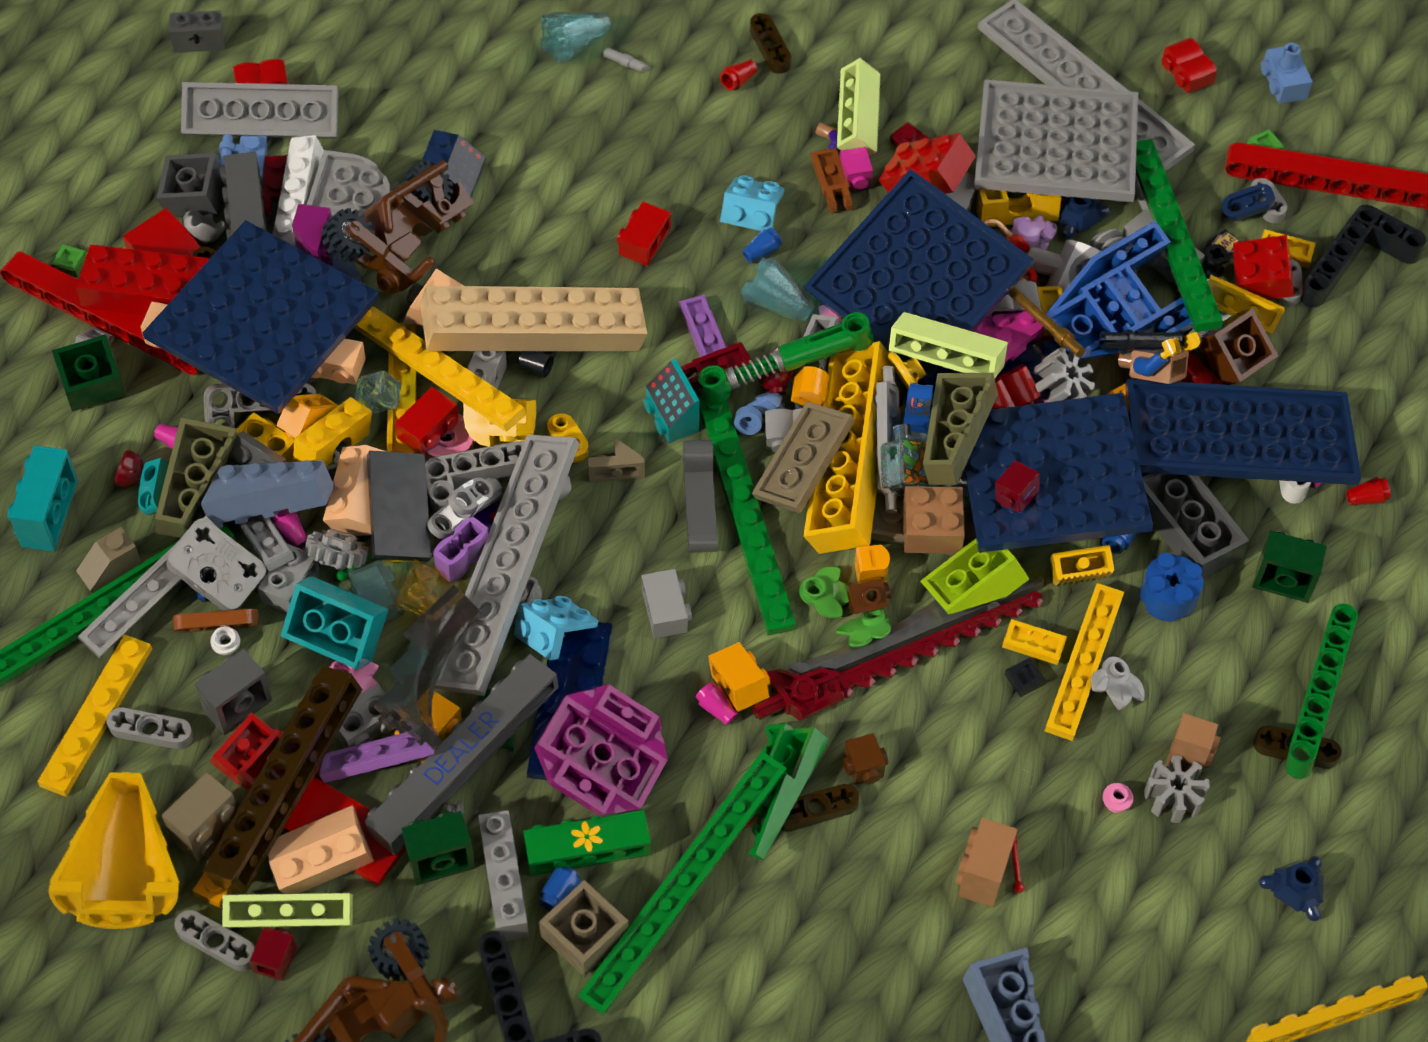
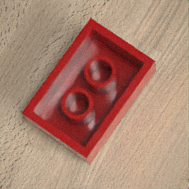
(937, 160)

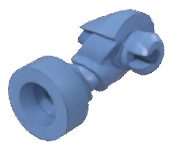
(749, 418)

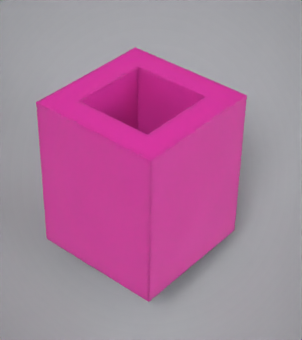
(857, 168)

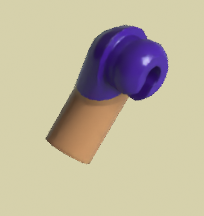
(829, 133)

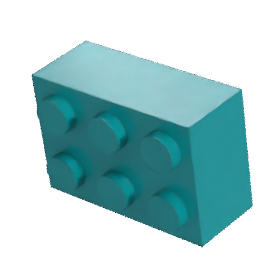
(43, 498)
(334, 622)

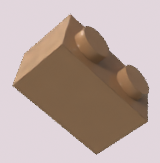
(1194, 742)

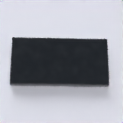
(398, 506)

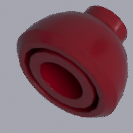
(777, 382)
(129, 470)

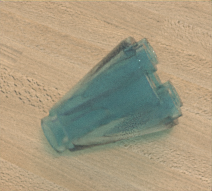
(572, 32)
(777, 292)

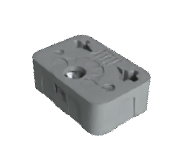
(222, 559)

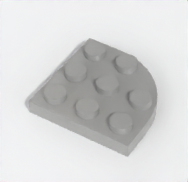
(347, 182)

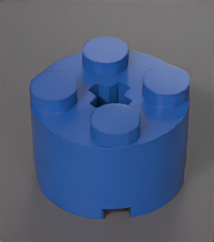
(1171, 587)

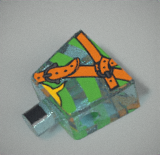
(903, 460)

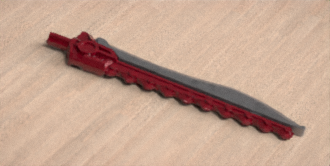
(821, 683)

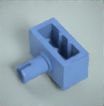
(1286, 73)

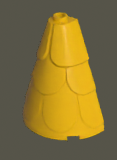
(117, 860)

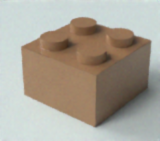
(933, 519)
(985, 861)

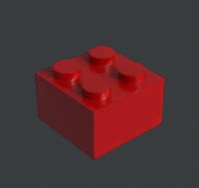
(1264, 267)

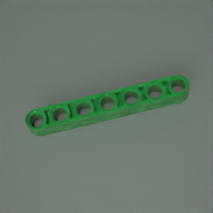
(1324, 677)

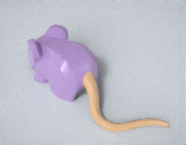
(1034, 232)

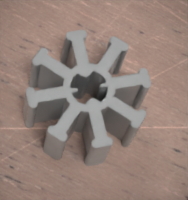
(1063, 376)
(1190, 791)

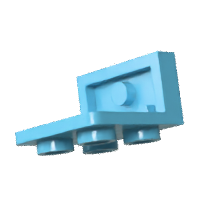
(751, 203)
(543, 624)

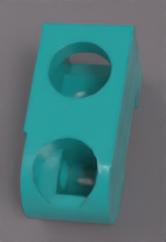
(151, 485)

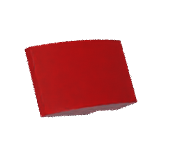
(161, 234)
(247, 751)

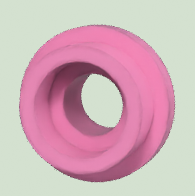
(1117, 805)

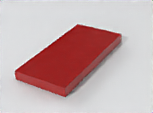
(323, 800)

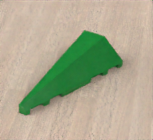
(799, 753)

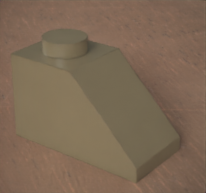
(108, 560)

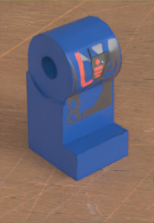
(918, 407)

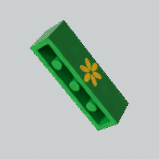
(587, 842)

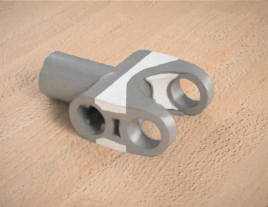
(1065, 266)
(465, 503)

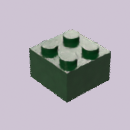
(88, 372)
(1289, 566)
(438, 847)

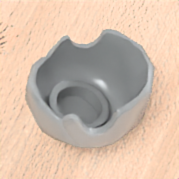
(202, 227)

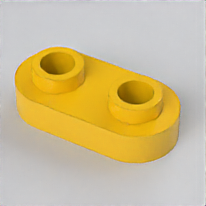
(569, 429)

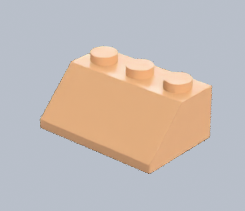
(349, 502)
(319, 852)

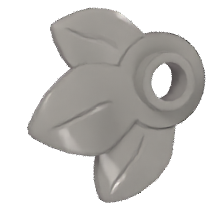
(1117, 682)

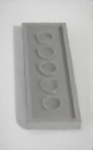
(259, 110)

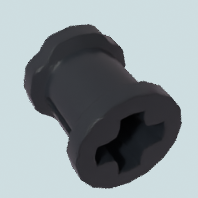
(1210, 259)

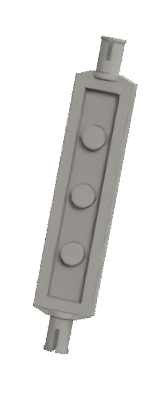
(887, 407)

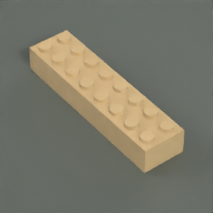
(532, 318)

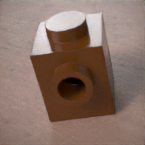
(858, 591)
(864, 759)

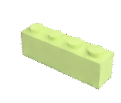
(858, 107)
(947, 345)
(287, 910)

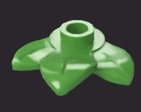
(830, 592)
(862, 631)

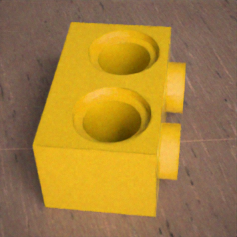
(269, 435)

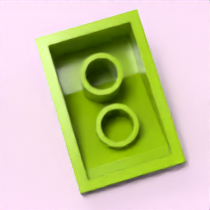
(974, 578)

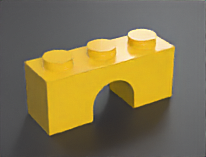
(997, 206)
(345, 423)

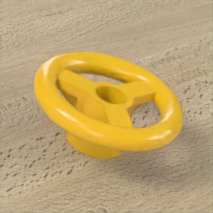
(907, 371)

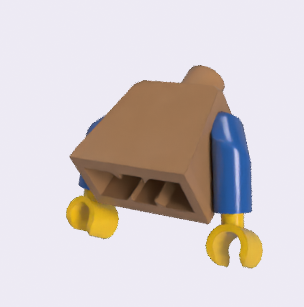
(1161, 365)

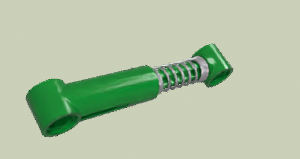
(850, 334)

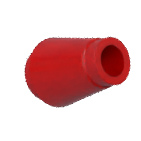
(736, 75)
(1369, 492)

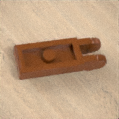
(831, 178)

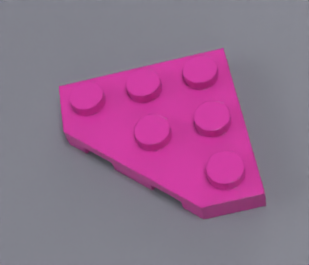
(1014, 328)

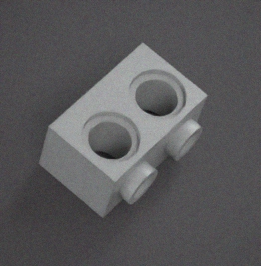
(362, 717)

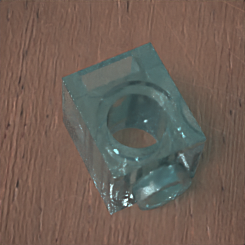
(378, 391)

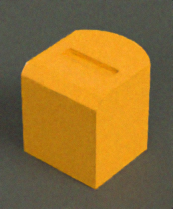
(810, 386)
(871, 562)

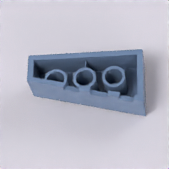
(266, 490)
(1005, 997)

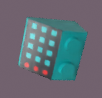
(672, 403)

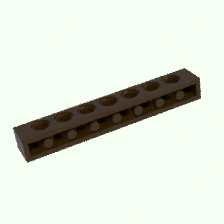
(282, 780)

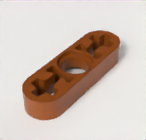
(213, 620)

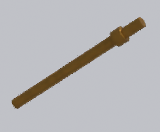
(1061, 335)

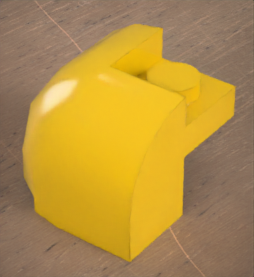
(489, 434)

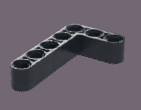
(1364, 226)
(510, 992)

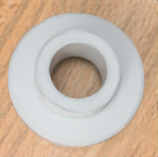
(224, 633)

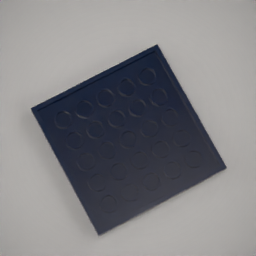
(921, 259)
(261, 316)
(1084, 467)

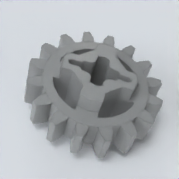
(336, 549)

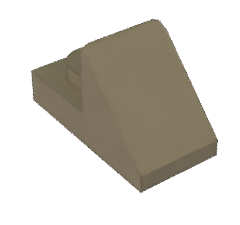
(621, 466)

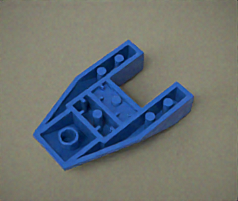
(1114, 299)

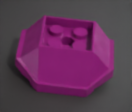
(618, 729)

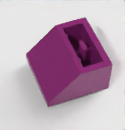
(307, 231)

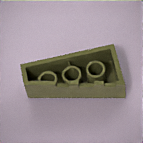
(956, 422)
(193, 464)

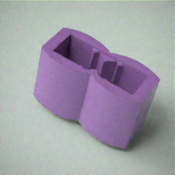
(460, 550)

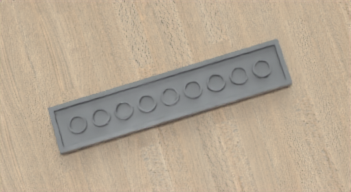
(1062, 64)
(508, 560)

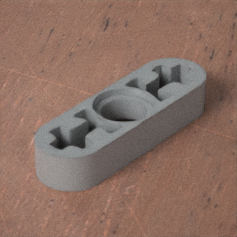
(140, 719)
(209, 928)

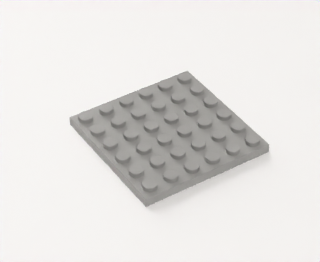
(1057, 140)

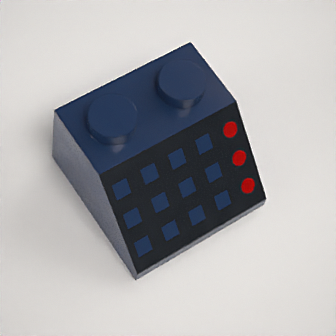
(462, 158)

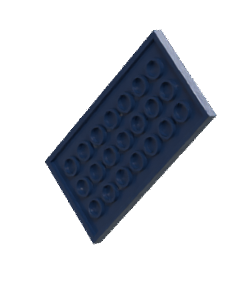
(1243, 432)

